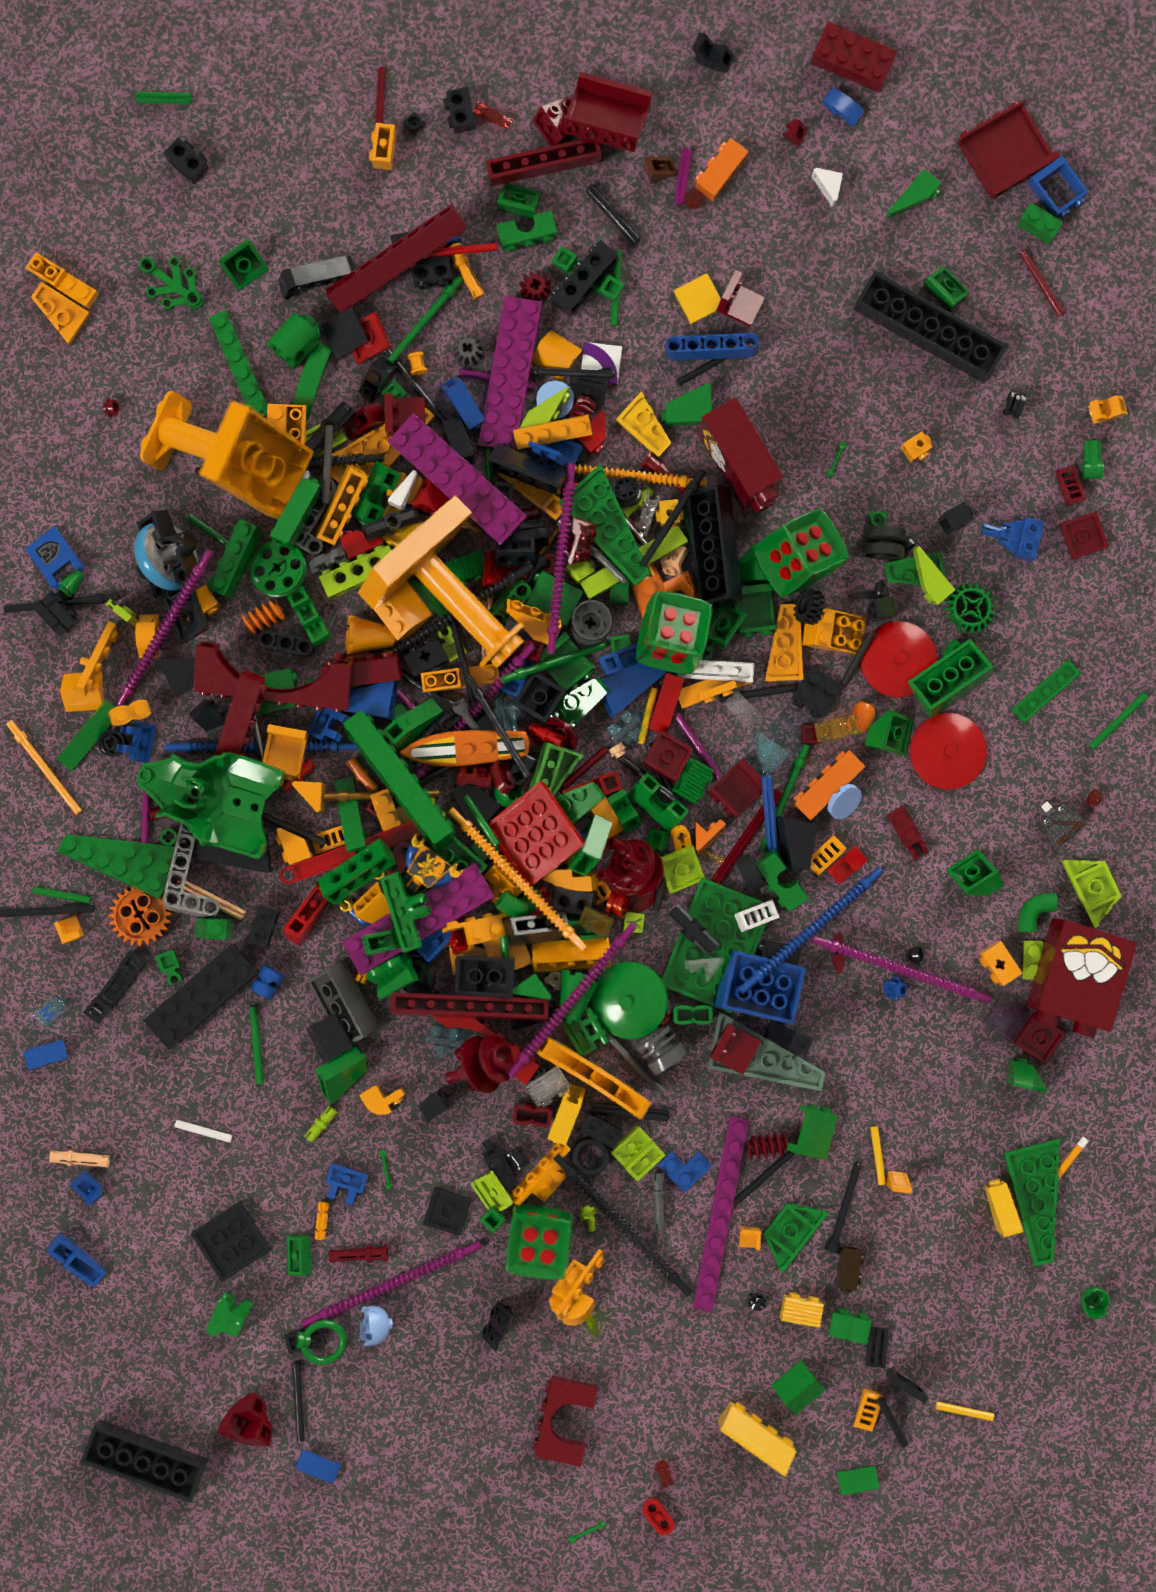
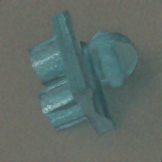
(507, 714)
(630, 721)
(452, 1040)

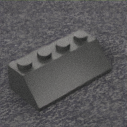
(341, 994)

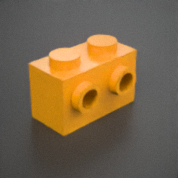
(383, 146)

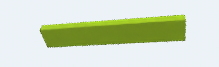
(605, 579)

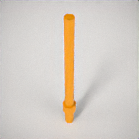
(21, 738)

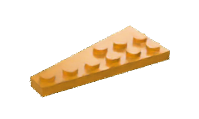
(371, 444)

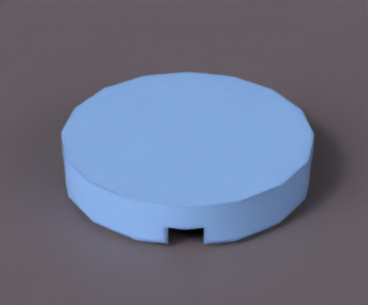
(550, 389)
(844, 802)

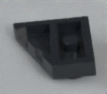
(590, 387)

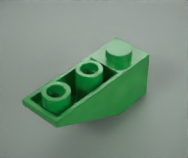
(412, 723)

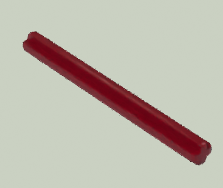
(742, 842)

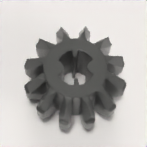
(467, 356)

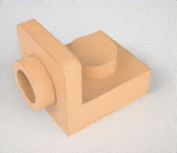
(672, 562)

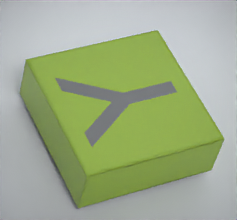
(636, 918)

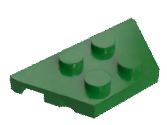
(791, 1231)

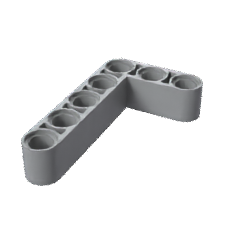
(181, 872)

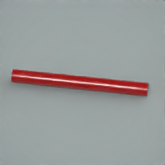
(465, 250)

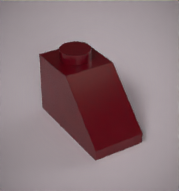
(365, 420)

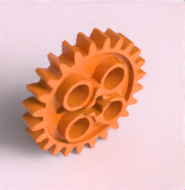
(125, 925)

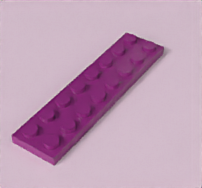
(510, 371)
(457, 478)
(447, 905)

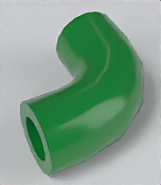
(516, 906)
(1033, 908)

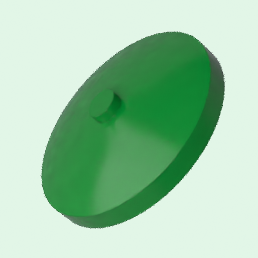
(630, 1000)

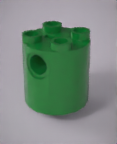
(295, 339)

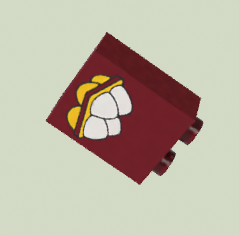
(740, 456)
(1080, 977)

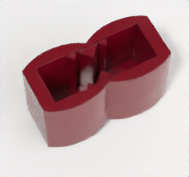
(526, 1113)

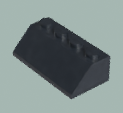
(528, 469)

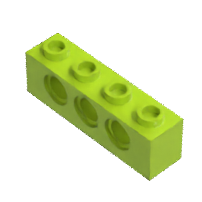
(347, 568)

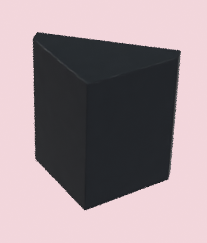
(330, 1037)

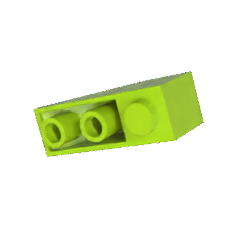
(547, 410)

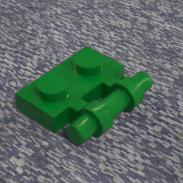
(581, 1036)

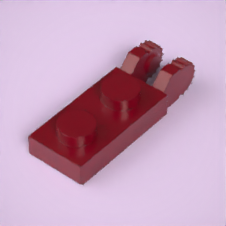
(907, 831)

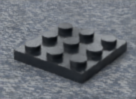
(231, 1241)

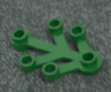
(174, 284)

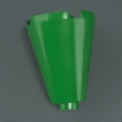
(568, 983)

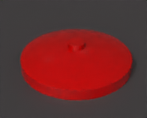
(896, 656)
(948, 751)

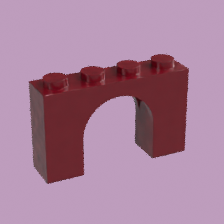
(560, 1393)

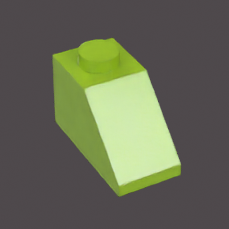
(580, 571)

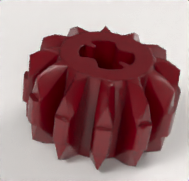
(541, 281)
(582, 407)

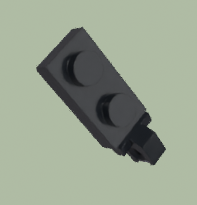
(499, 1165)

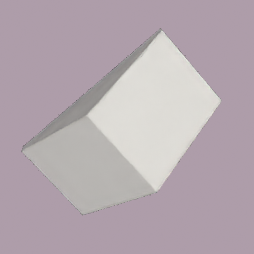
(829, 183)

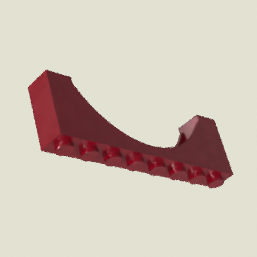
(218, 676)

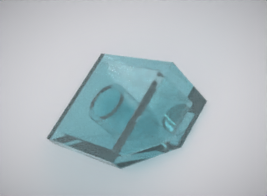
(768, 753)

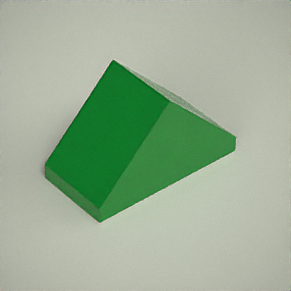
(380, 942)

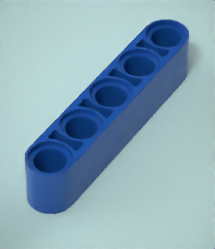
(721, 342)

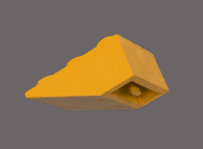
(835, 632)

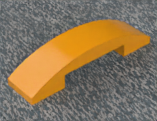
(543, 500)

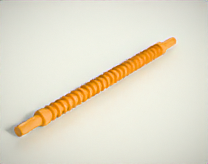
(682, 481)
(466, 826)

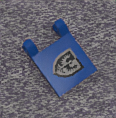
(51, 554)

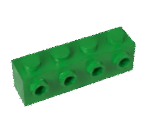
(235, 558)

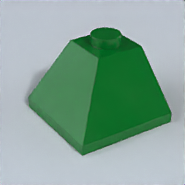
(890, 733)
(976, 875)

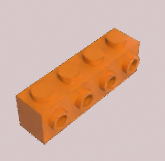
(822, 789)

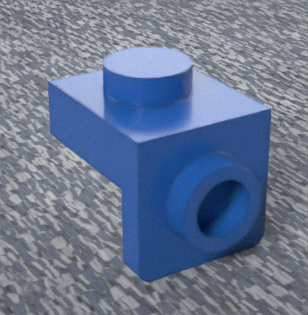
(87, 1187)

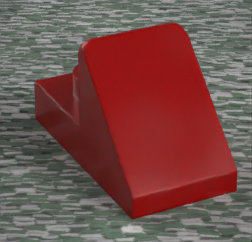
(846, 865)

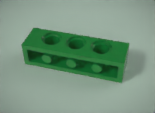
(356, 871)

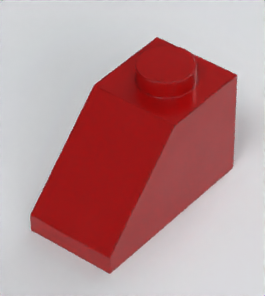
(594, 442)
(356, 544)

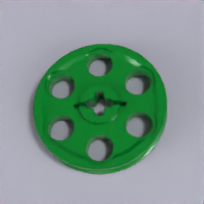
(285, 563)

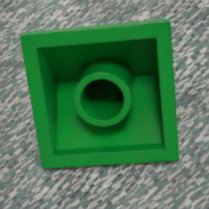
(518, 201)
(243, 264)
(945, 288)
(725, 625)
(532, 987)
(798, 1387)

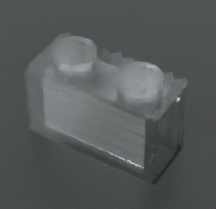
(548, 1086)

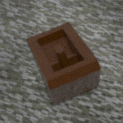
(659, 168)

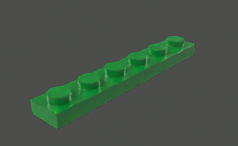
(238, 362)

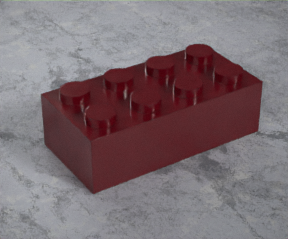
(853, 56)

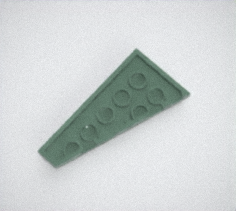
(771, 1061)

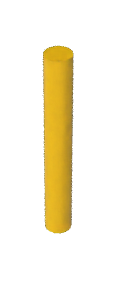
(647, 715)
(878, 1155)
(964, 1411)

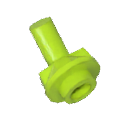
(588, 1213)

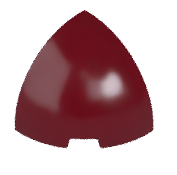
(247, 1422)

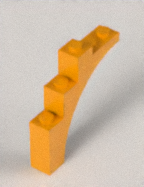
(594, 1076)

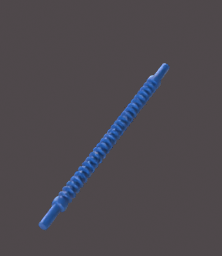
(188, 746)
(758, 975)

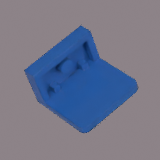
(562, 452)

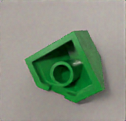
(750, 569)
(1024, 1076)

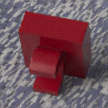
(796, 132)

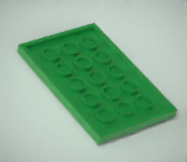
(715, 910)

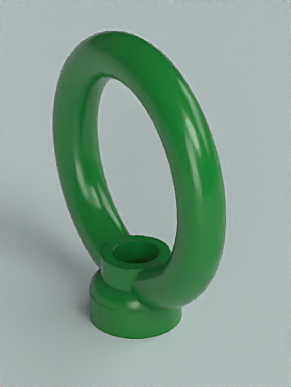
(303, 1342)

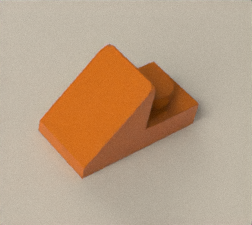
(704, 838)

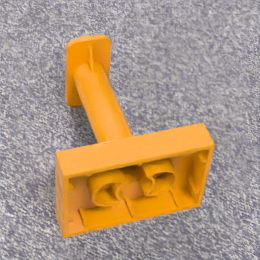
(244, 458)
(419, 558)

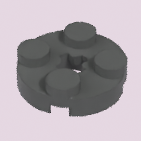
(327, 561)

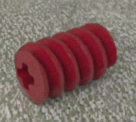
(767, 1146)

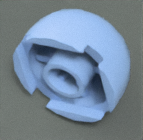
(375, 1325)

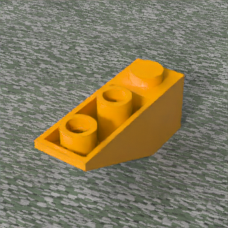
(534, 620)

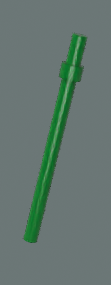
(448, 292)
(521, 673)
(798, 764)

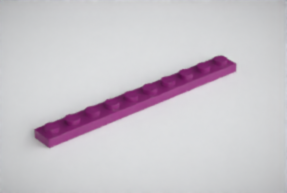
(720, 1213)

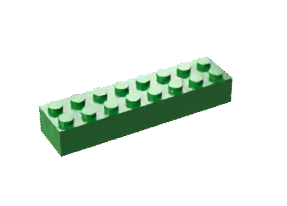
(399, 781)

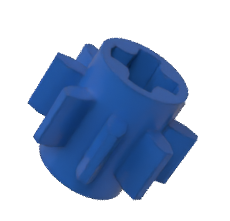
(894, 988)

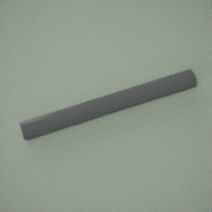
(327, 464)

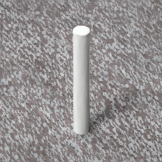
(203, 1131)

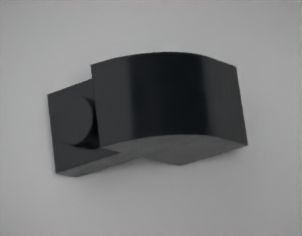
(712, 55)

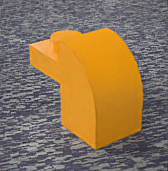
(1107, 409)
(144, 632)
(378, 1103)
(580, 1309)

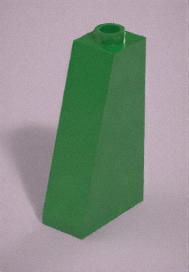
(296, 513)

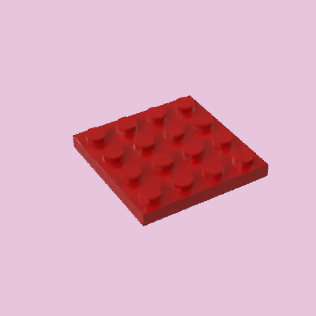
(536, 834)

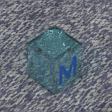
(50, 1012)

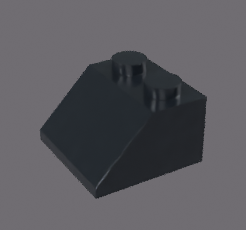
(539, 697)

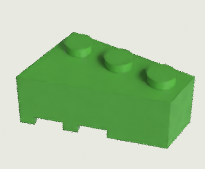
(554, 766)

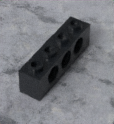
(570, 303)

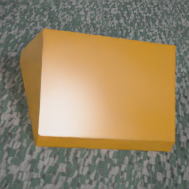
(556, 353)
(76, 702)
(312, 794)

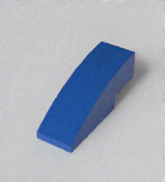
(75, 1260)

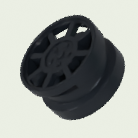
(1014, 404)
(627, 492)
(108, 742)

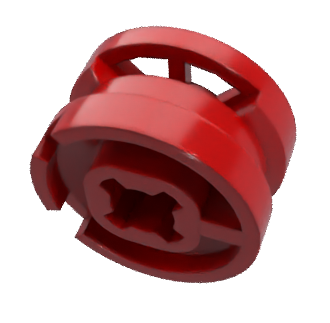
(617, 904)

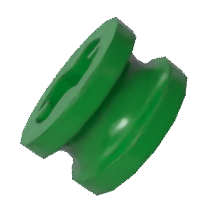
(165, 832)

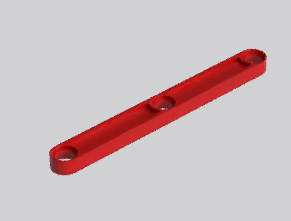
(339, 855)

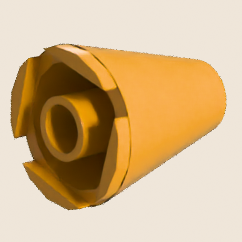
(367, 636)

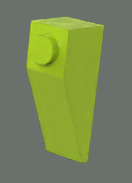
(931, 579)

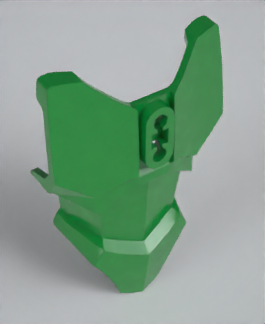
(207, 797)

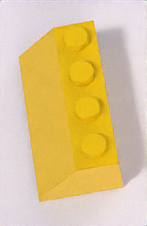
(756, 1437)

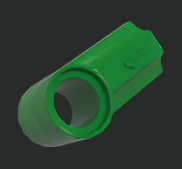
(1092, 464)

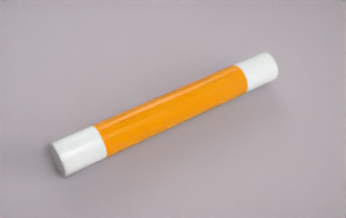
(1072, 1156)

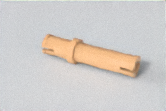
(79, 1158)

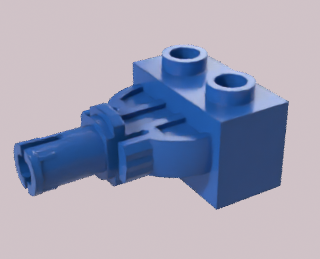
(1017, 537)

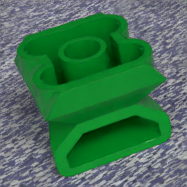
(393, 975)
(229, 1317)

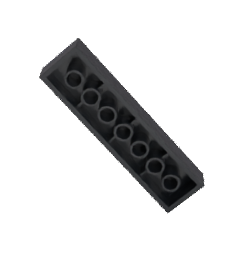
(930, 327)

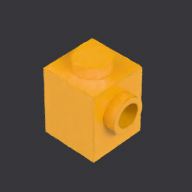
(917, 447)

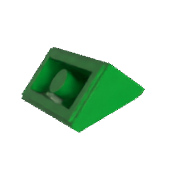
(299, 1255)
(857, 1480)

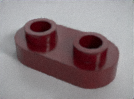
(399, 858)

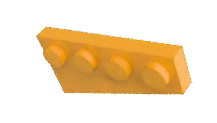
(786, 650)

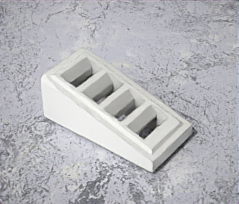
(403, 492)
(741, 919)

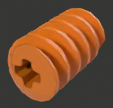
(263, 617)

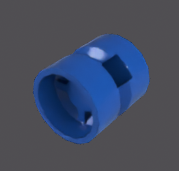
(267, 982)

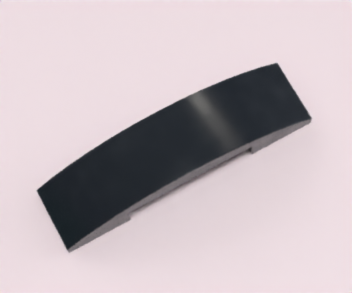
(115, 987)

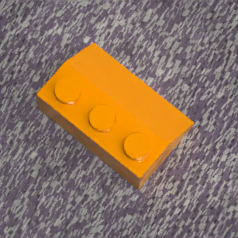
(403, 611)

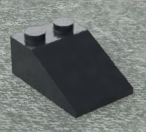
(484, 976)

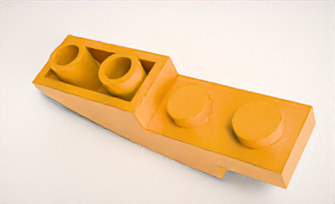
(62, 281)
(453, 679)

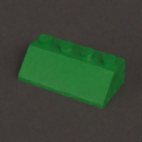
(951, 678)

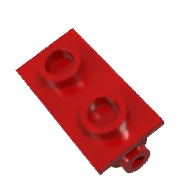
(458, 938)

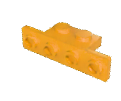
(707, 691)
(480, 930)
(543, 1178)
(575, 1279)

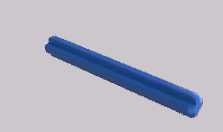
(769, 812)

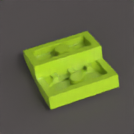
(637, 1152)

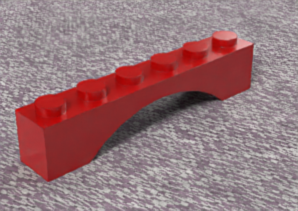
(483, 1028)

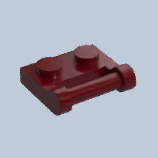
(480, 777)

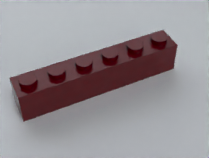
(543, 161)
(241, 713)

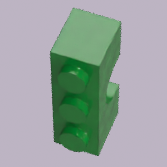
(512, 238)
(380, 479)
(646, 795)
(789, 894)

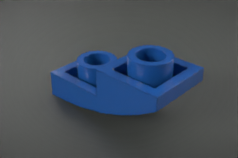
(843, 105)
(45, 1055)
(317, 1466)

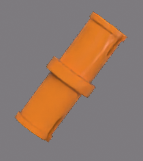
(362, 774)

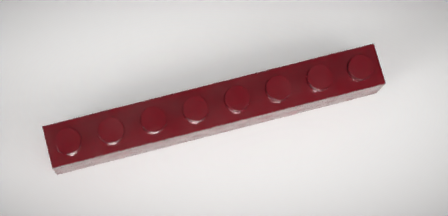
(396, 258)
(469, 1006)

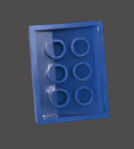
(771, 999)

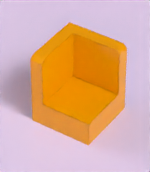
(69, 929)
(750, 1237)

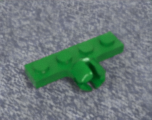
(404, 911)

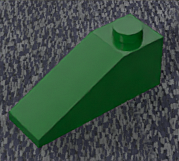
(917, 194)

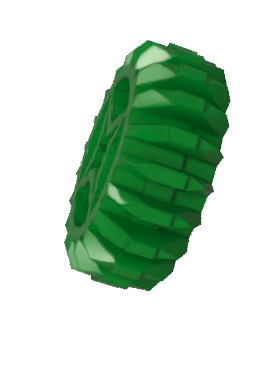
(976, 614)

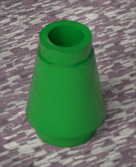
(71, 584)

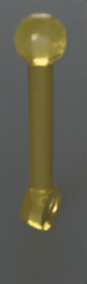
(719, 860)

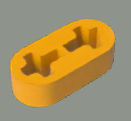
(685, 840)

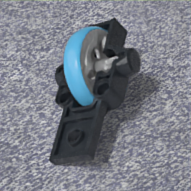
(160, 545)

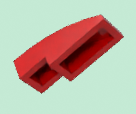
(666, 703)

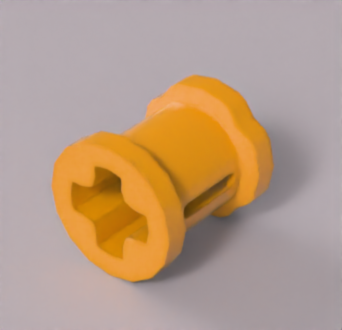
(417, 363)

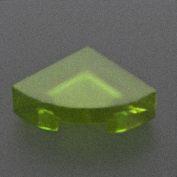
(593, 1325)

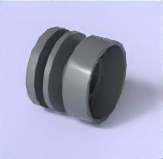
(590, 611)
(661, 1049)

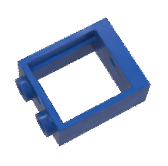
(1072, 180)

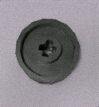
(884, 542)

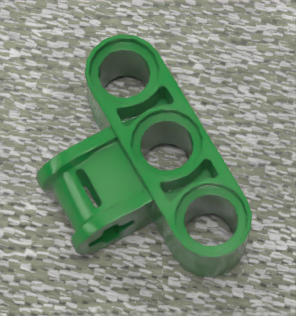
(510, 593)

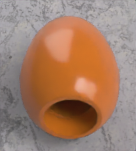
(866, 714)

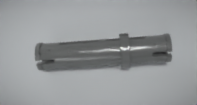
(659, 1201)

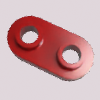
(658, 1515)

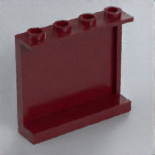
(607, 112)
(1006, 149)

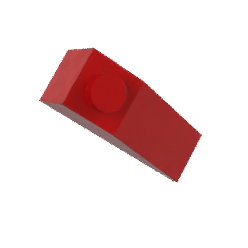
(306, 917)

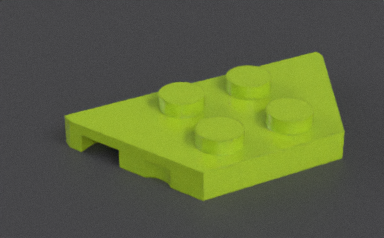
(1093, 887)

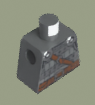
(1059, 823)

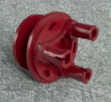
(632, 868)
(482, 1063)

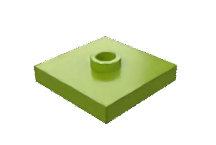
(682, 869)

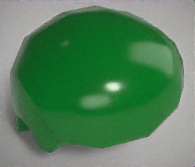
(507, 799)
(1097, 1308)

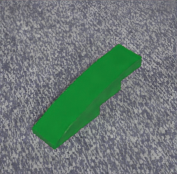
(308, 614)

